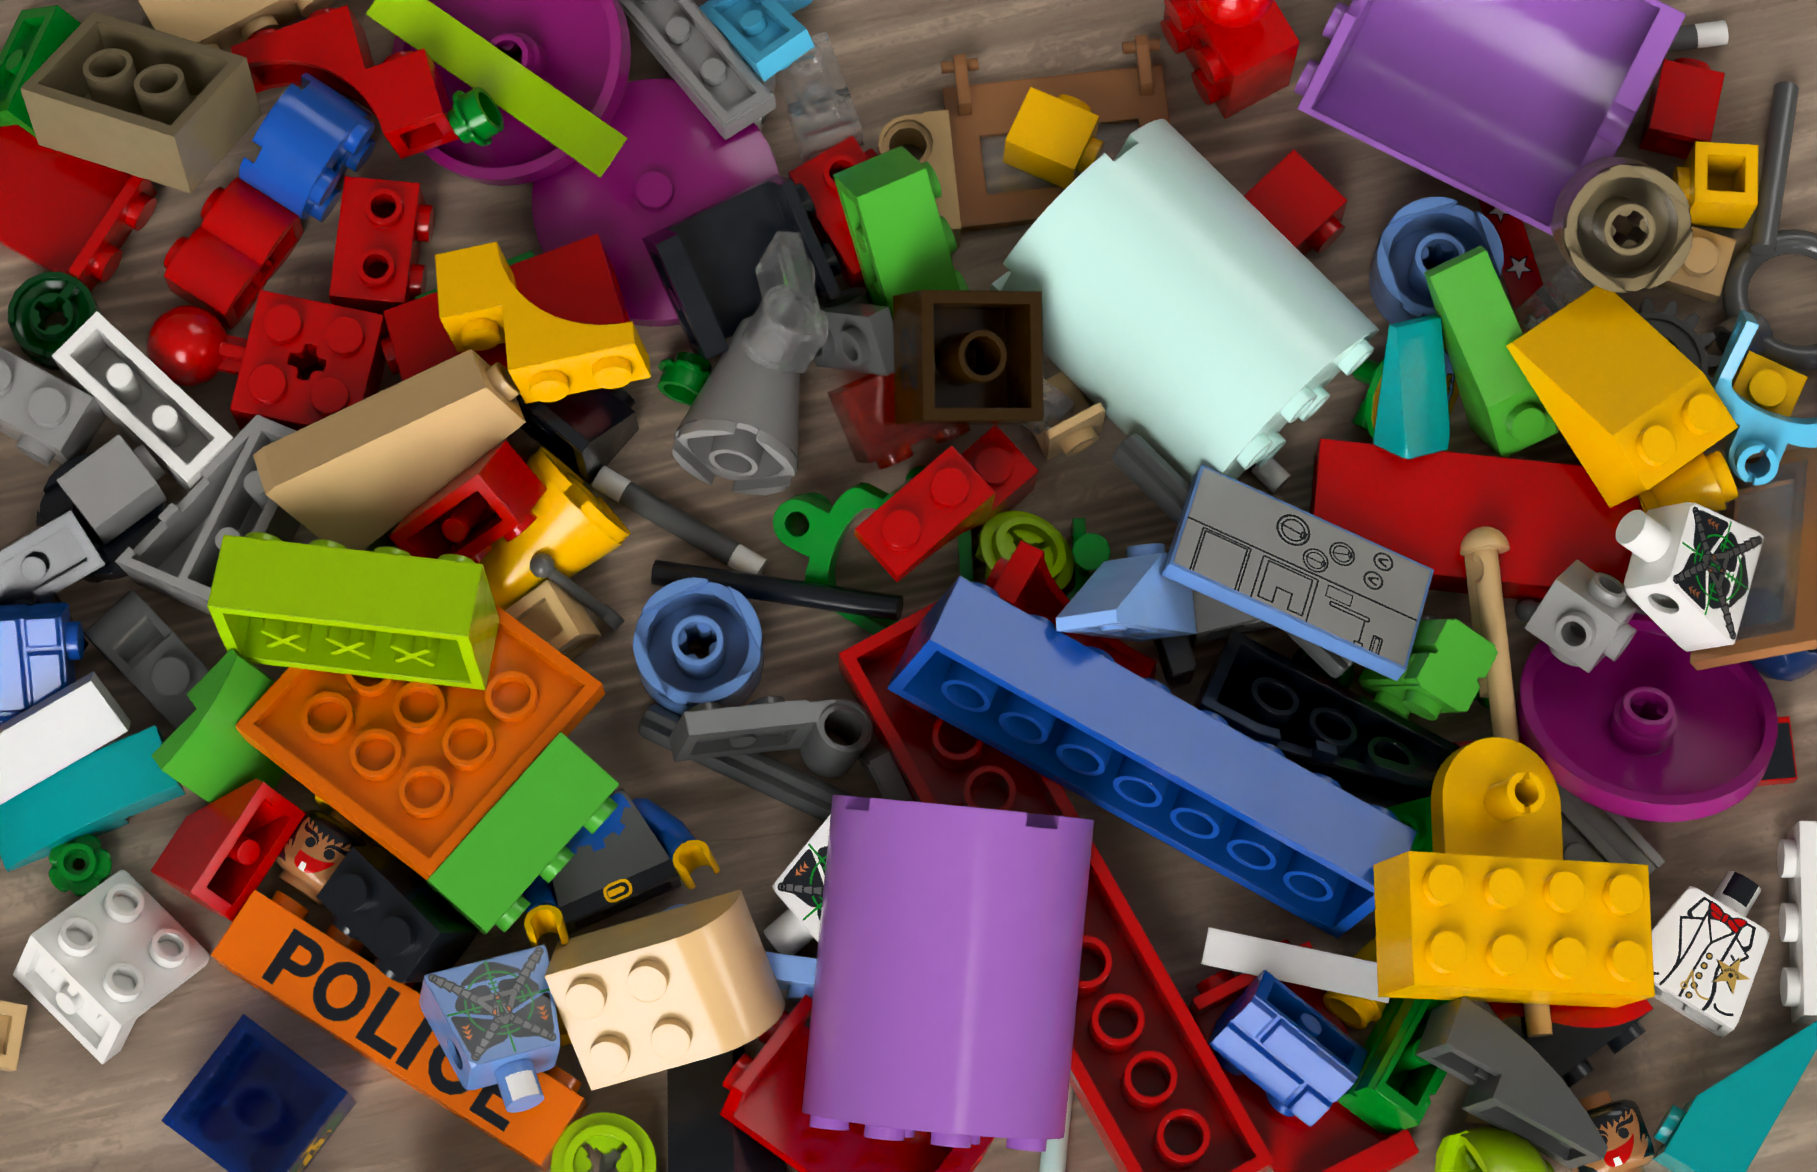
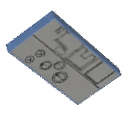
(1298, 572)

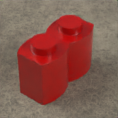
(232, 252)

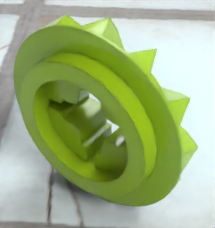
(1005, 531)
(604, 1133)

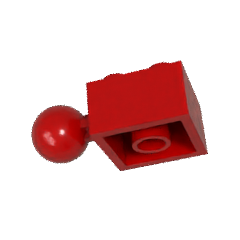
(1235, 46)
(281, 343)

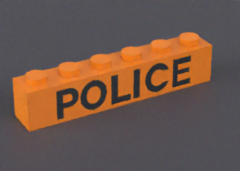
(381, 1020)

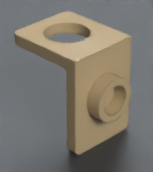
(1076, 432)

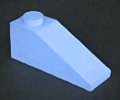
(1131, 600)

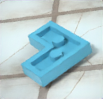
(761, 31)

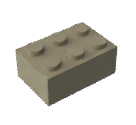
(141, 101)

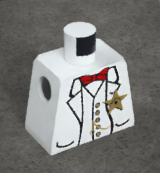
(1709, 953)

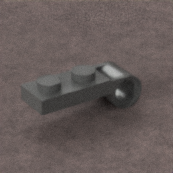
(148, 656)
(775, 725)

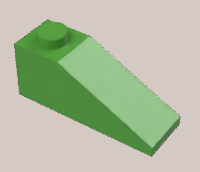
(1476, 330)

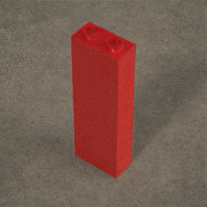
(1434, 500)

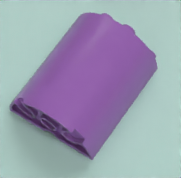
(1491, 89)
(947, 972)

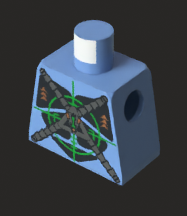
(496, 1023)

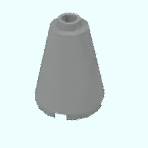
(742, 424)

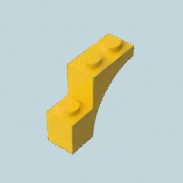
(543, 352)

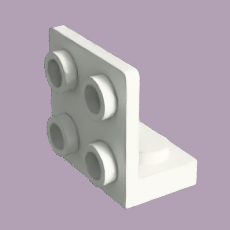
(108, 962)

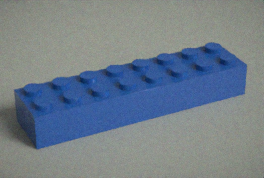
(1148, 756)

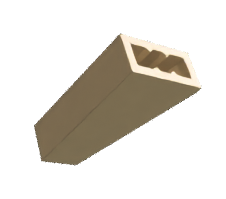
(392, 451)

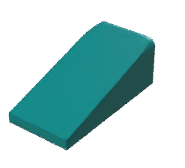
(1413, 390)

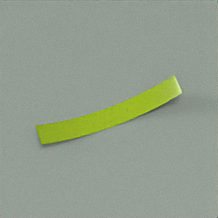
(504, 79)

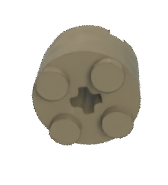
(1653, 206)

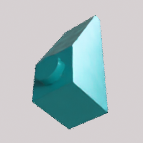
(1733, 1117)

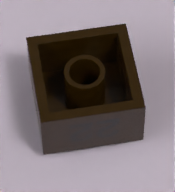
(968, 357)

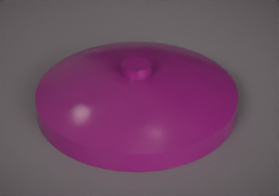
(567, 43)
(658, 177)
(1649, 728)

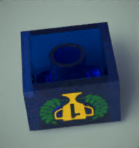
(259, 1105)

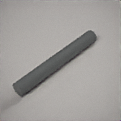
(1774, 169)

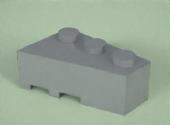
(229, 500)

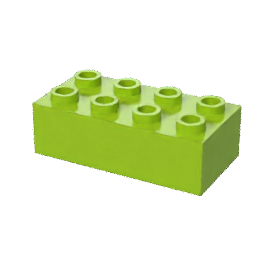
(355, 610)

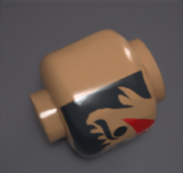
(317, 851)
(1623, 1132)

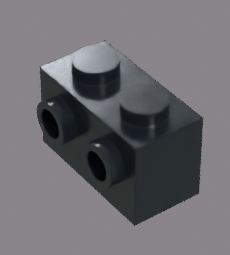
(395, 915)

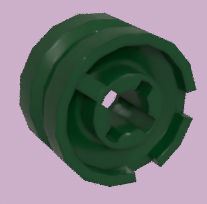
(36, 301)

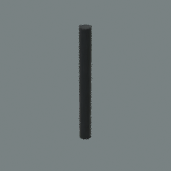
(787, 590)

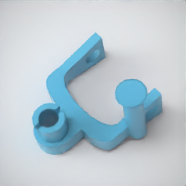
(1756, 426)

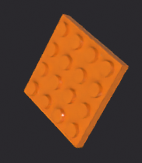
(416, 757)

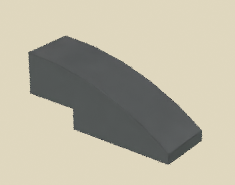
(1510, 1083)

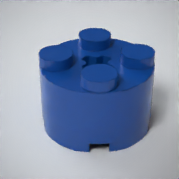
(308, 147)

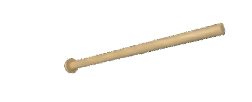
(1488, 619)

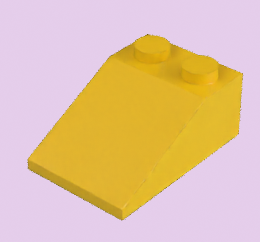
(1620, 393)

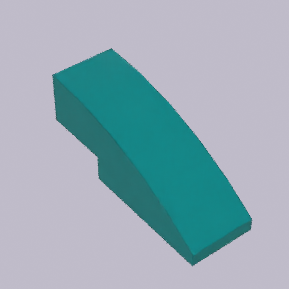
(85, 799)

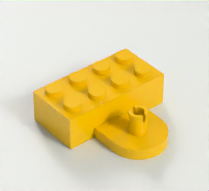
(1498, 904)

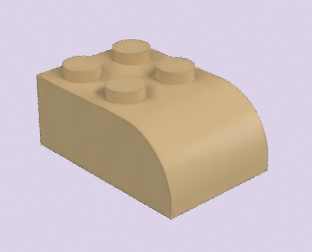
(664, 989)

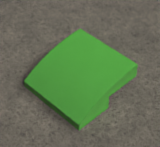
(207, 748)

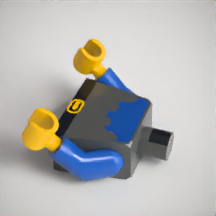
(615, 868)

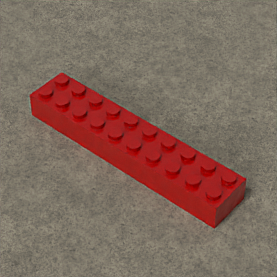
(1135, 1044)

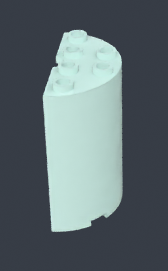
(1184, 306)

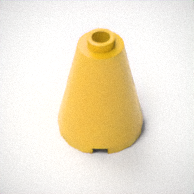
(568, 527)

